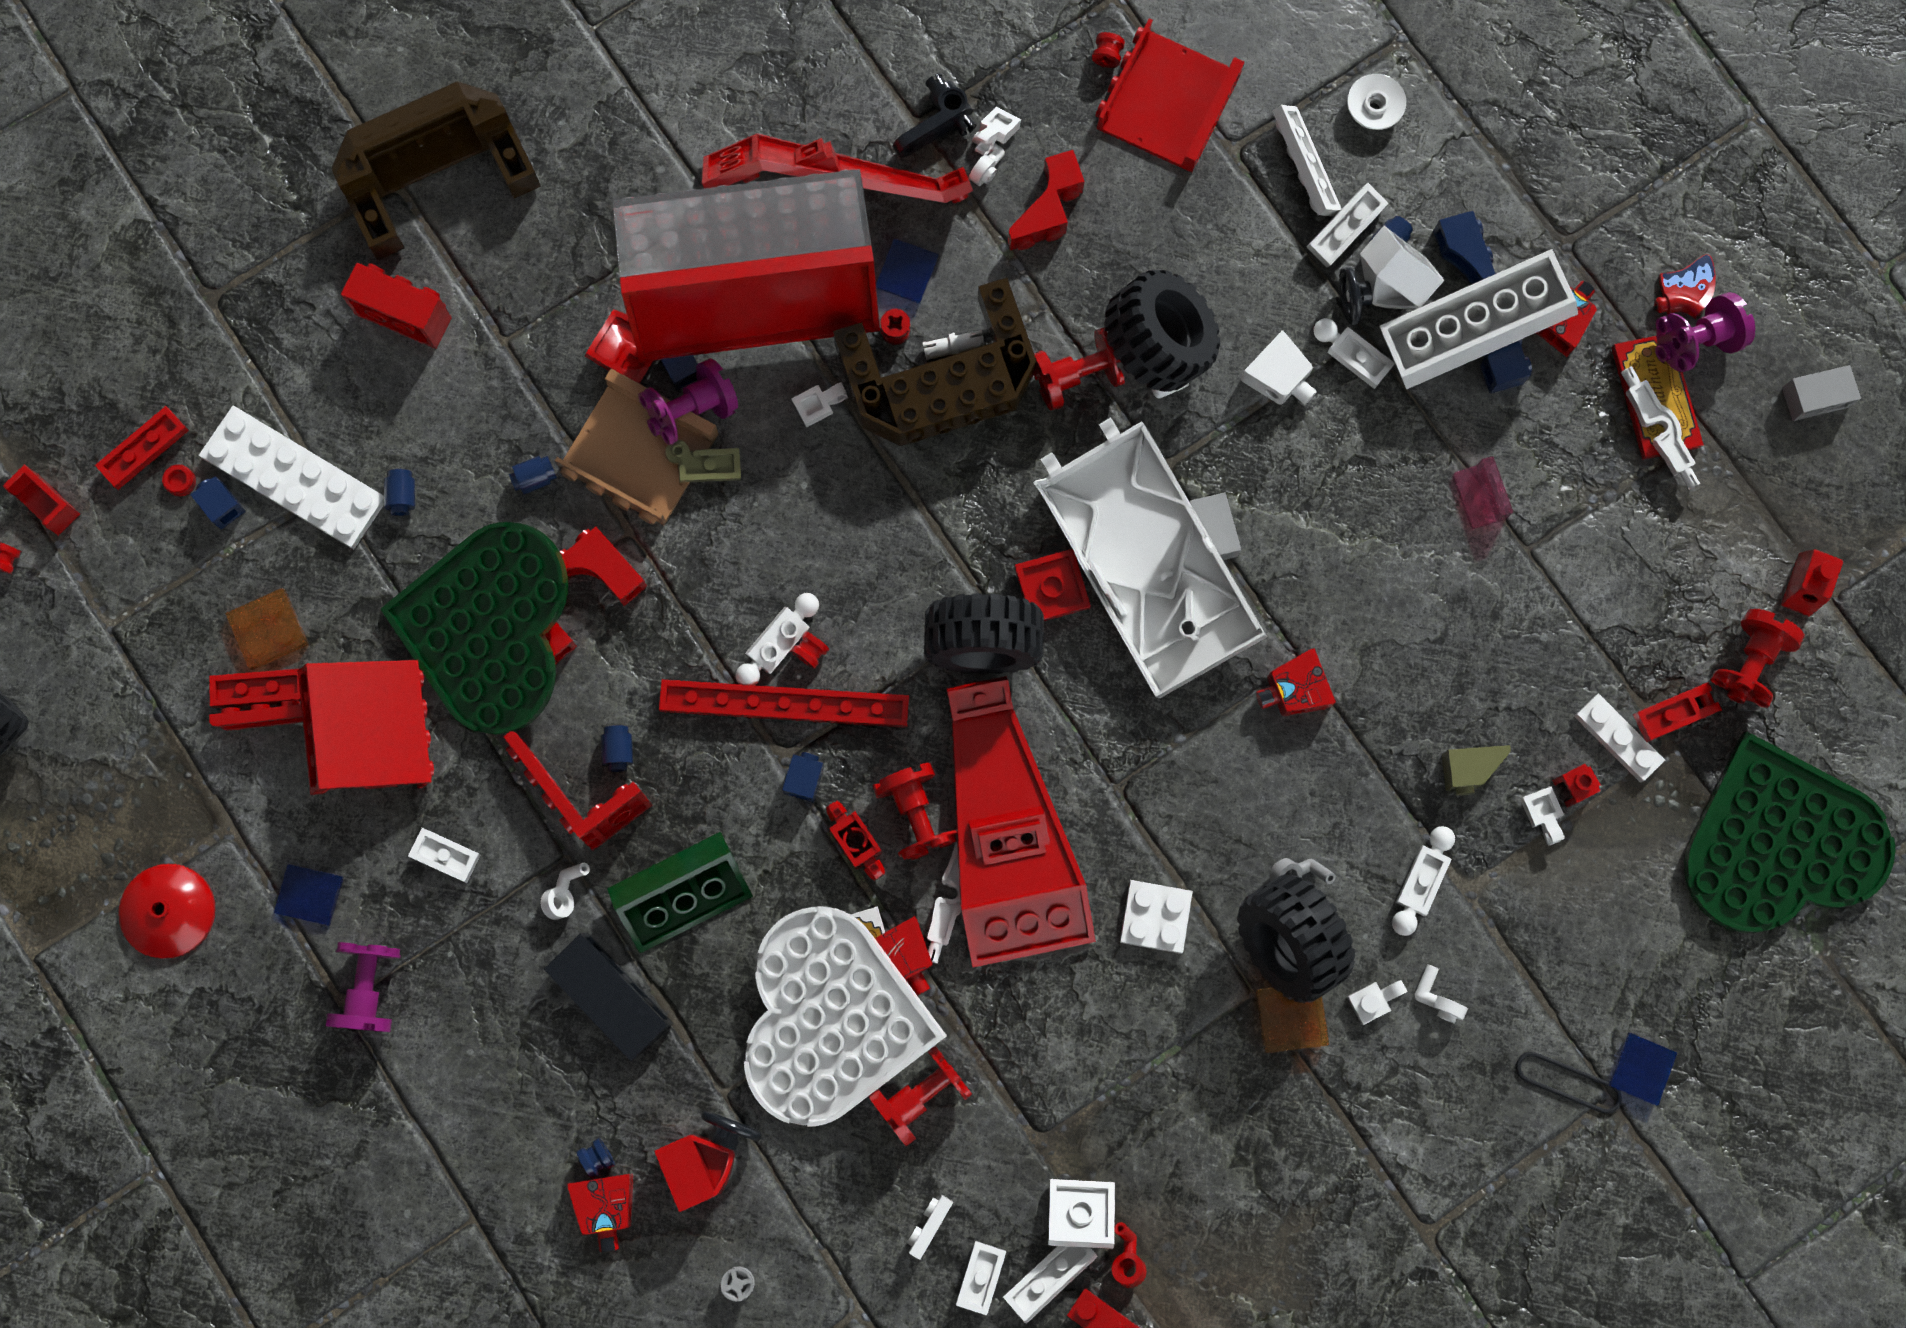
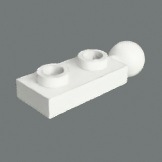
(1354, 352)

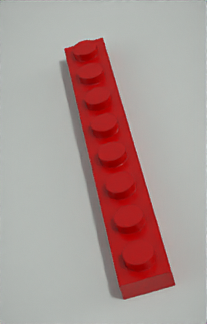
(784, 703)

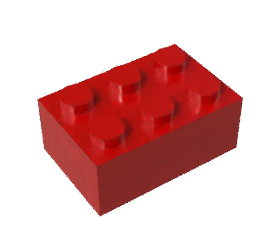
(396, 304)

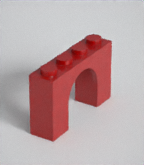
(598, 558)

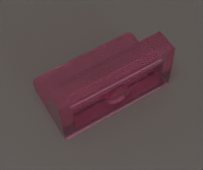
(1483, 493)

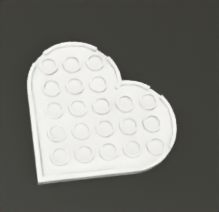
(834, 1018)

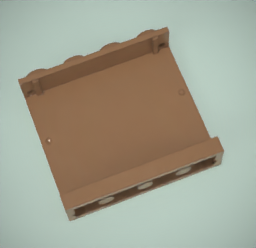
(623, 457)

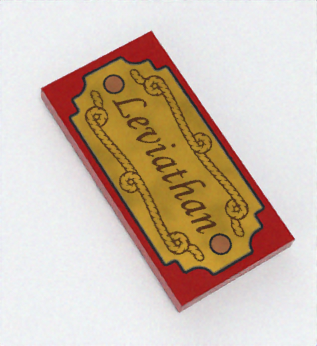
(1667, 385)

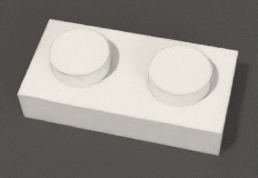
(444, 855)
(922, 1237)
(981, 1278)

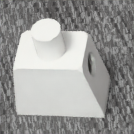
(1280, 372)

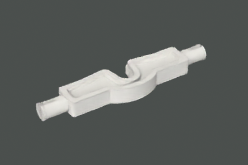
(1669, 442)
(945, 910)

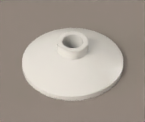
(1379, 90)

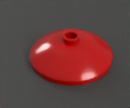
(186, 913)

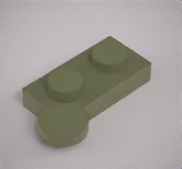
(704, 464)

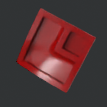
(616, 348)

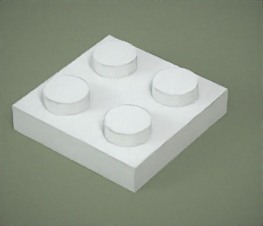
(1156, 916)
(1081, 1213)

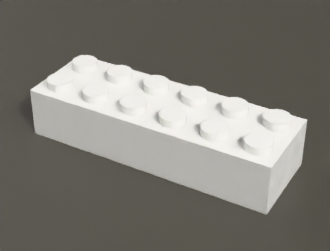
(1479, 319)

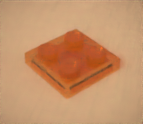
(267, 629)
(1289, 1023)

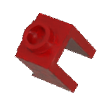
(1580, 782)

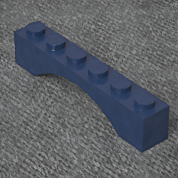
(1463, 246)

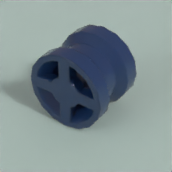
(595, 1158)

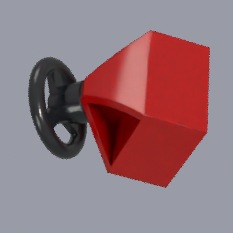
(701, 1166)

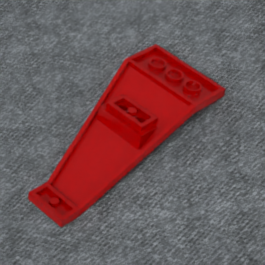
(765, 153)
(1021, 893)

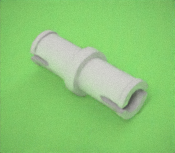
(953, 344)

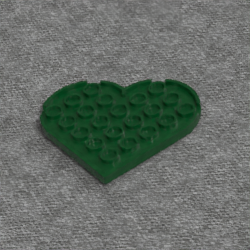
(483, 625)
(1783, 839)

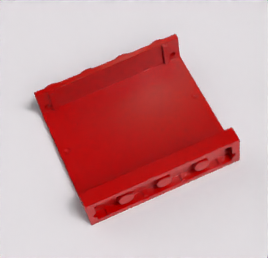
(1167, 98)
(364, 724)

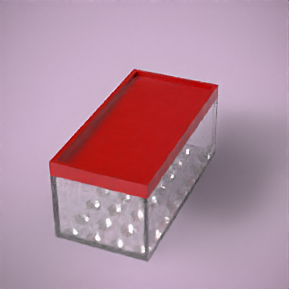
(746, 264)

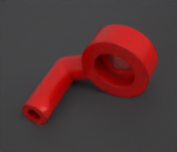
(1128, 1259)

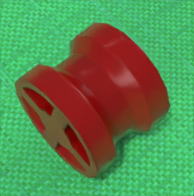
(1108, 50)
(895, 333)
(7, 557)
(809, 650)

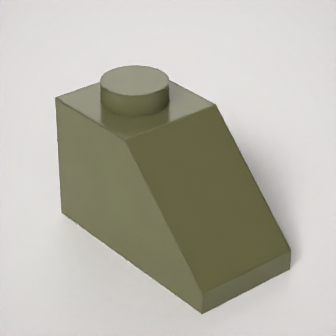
(1471, 767)

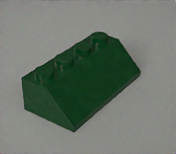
(679, 892)

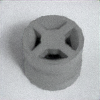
(732, 1285)

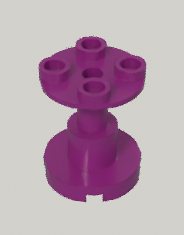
(1723, 326)
(706, 393)
(362, 1001)

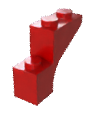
(1046, 215)

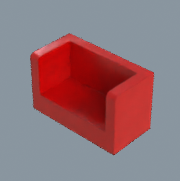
(41, 499)

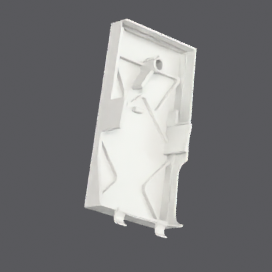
(1149, 558)

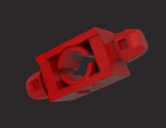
(837, 813)

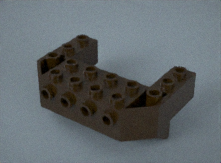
(418, 143)
(945, 391)

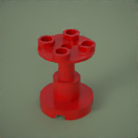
(1066, 372)
(1766, 641)
(912, 800)
(909, 1103)

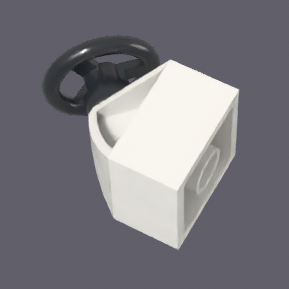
(1393, 277)

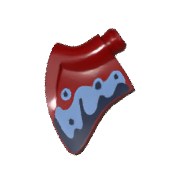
(1688, 288)

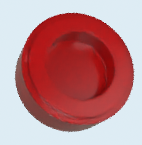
(179, 480)

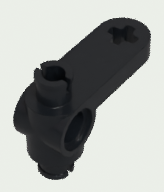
(940, 123)

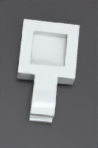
(996, 126)
(815, 405)
(1543, 810)
(1372, 1002)

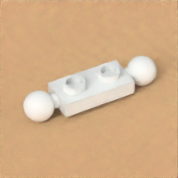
(777, 639)
(1423, 881)

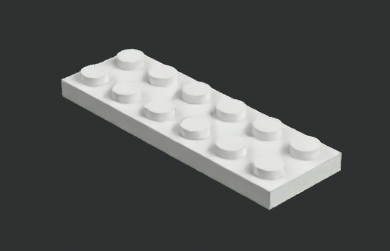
(293, 477)

